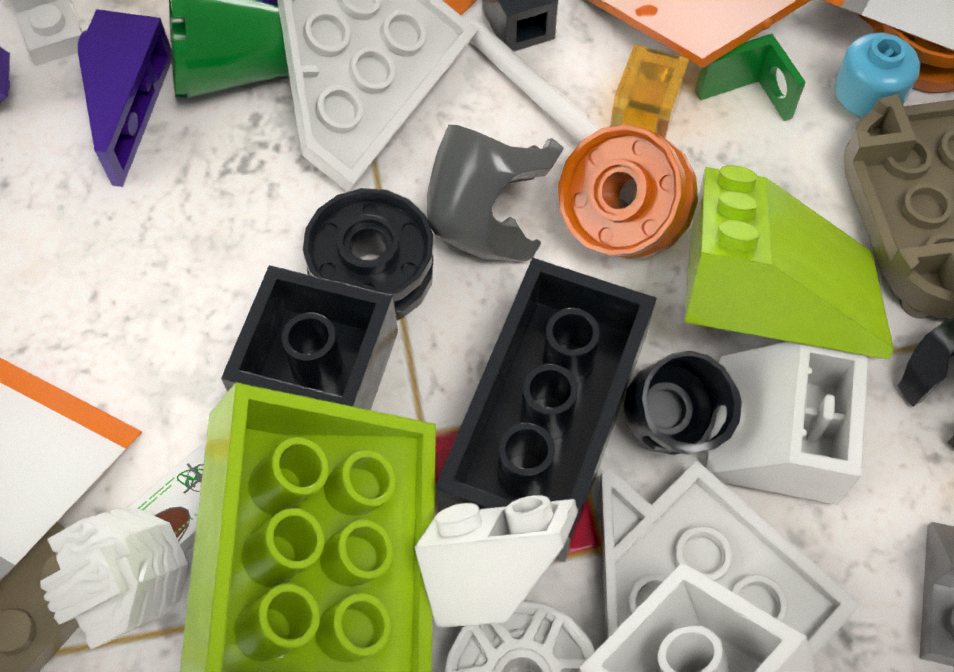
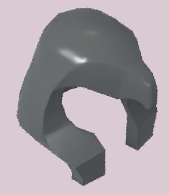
(465, 184)

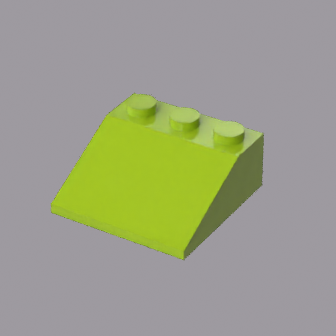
(780, 269)

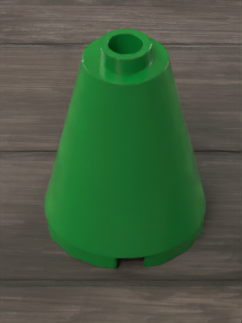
(224, 44)

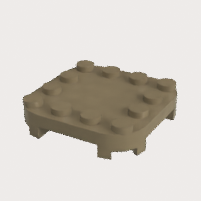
(905, 195)

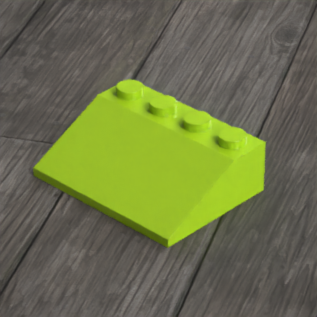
(310, 539)

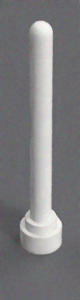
(541, 92)

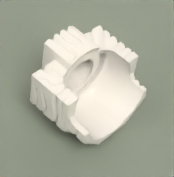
(115, 573)

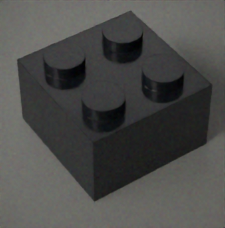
(314, 339)

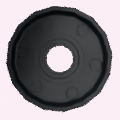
(377, 224)

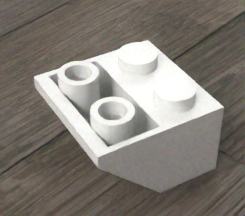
(796, 422)

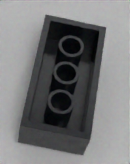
(548, 393)

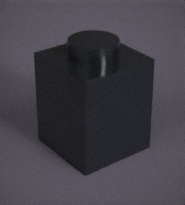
(522, 21)

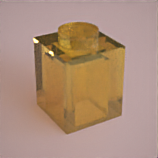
(649, 90)

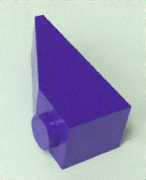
(122, 75)

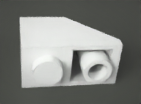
(489, 559)

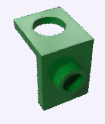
(753, 63)

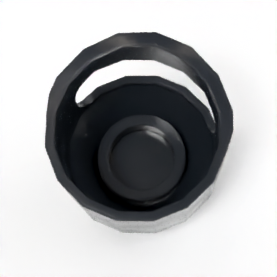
(677, 401)

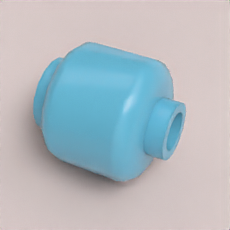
(875, 69)

